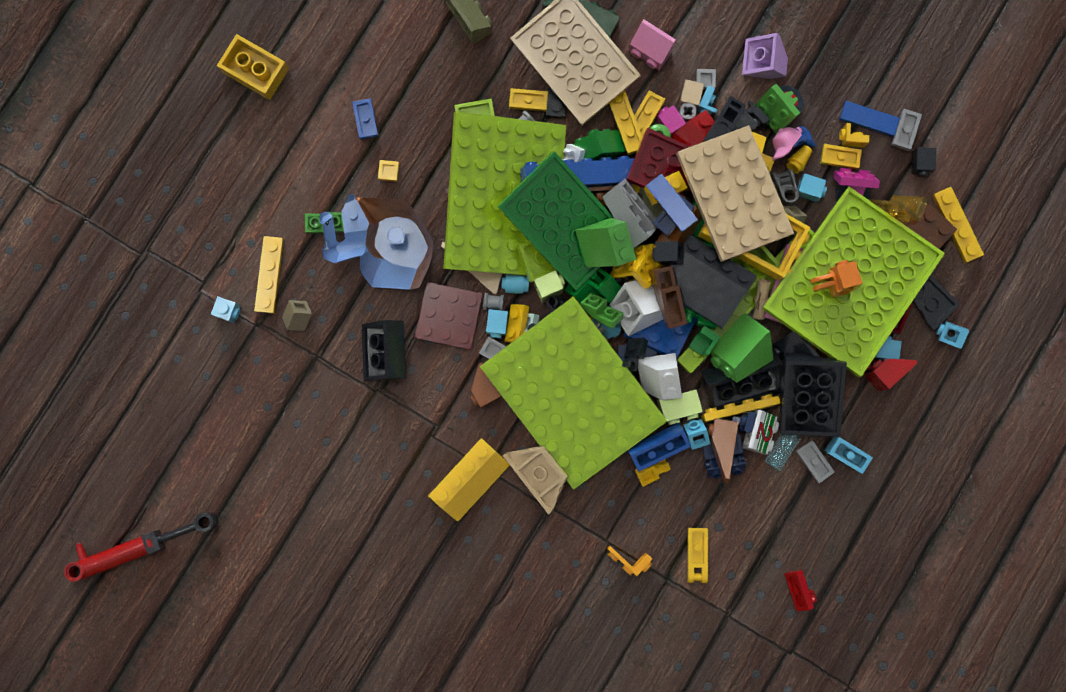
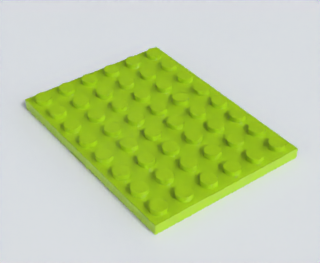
(482, 174)
(892, 269)
(573, 392)

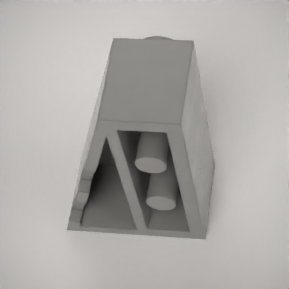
(629, 207)

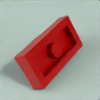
(801, 596)

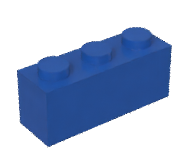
(659, 447)

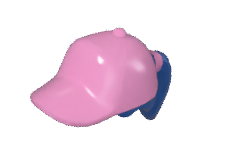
(790, 138)

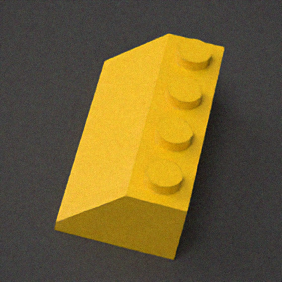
(469, 480)

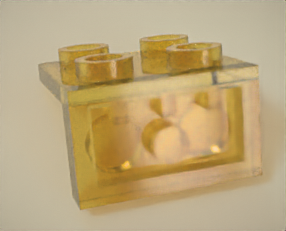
(903, 207)

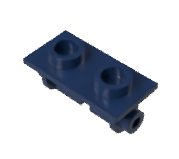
(738, 466)

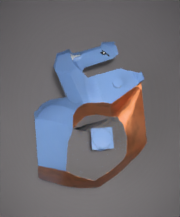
(385, 236)

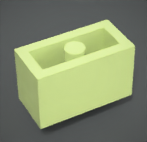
(549, 285)
(677, 408)

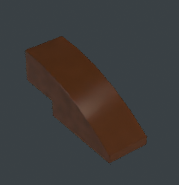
(668, 296)

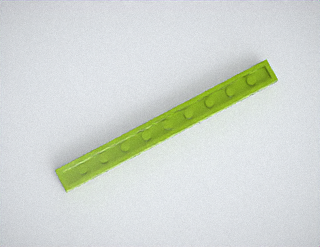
(690, 359)

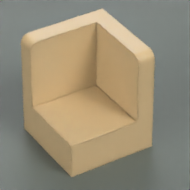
(691, 93)

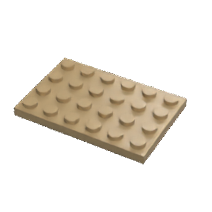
(575, 58)
(734, 193)

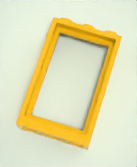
(792, 254)

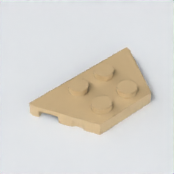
(539, 474)

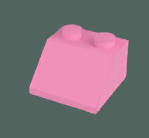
(651, 45)

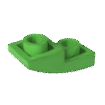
(313, 226)
(598, 309)

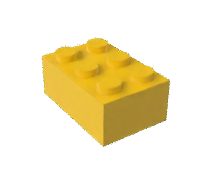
(253, 67)

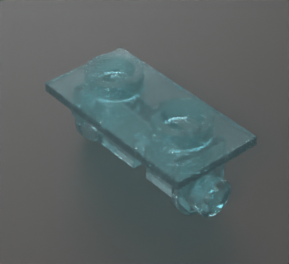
(782, 450)

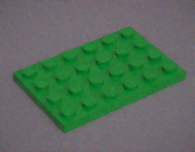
(549, 210)

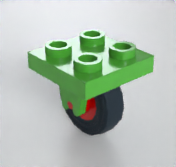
(781, 106)

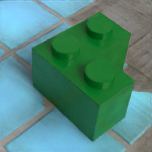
(601, 144)
(599, 284)

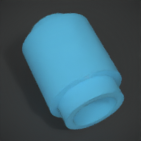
(515, 284)

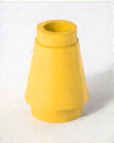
(799, 160)

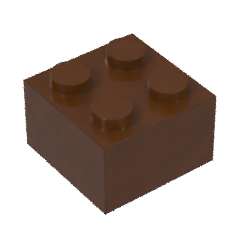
(933, 227)

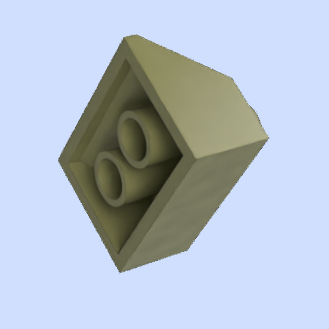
(470, 18)

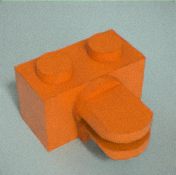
(840, 280)

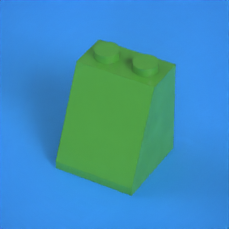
(605, 243)
(743, 349)

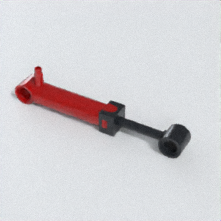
(131, 550)

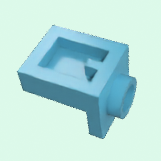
(706, 100)

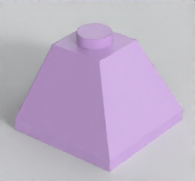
(765, 57)

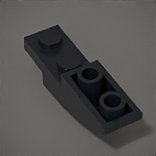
(726, 119)

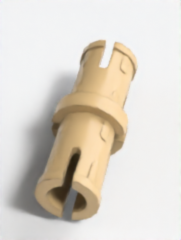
(761, 298)

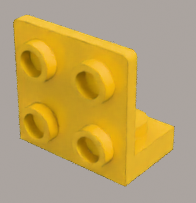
(638, 268)

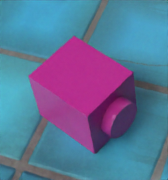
(670, 118)

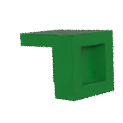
(704, 341)

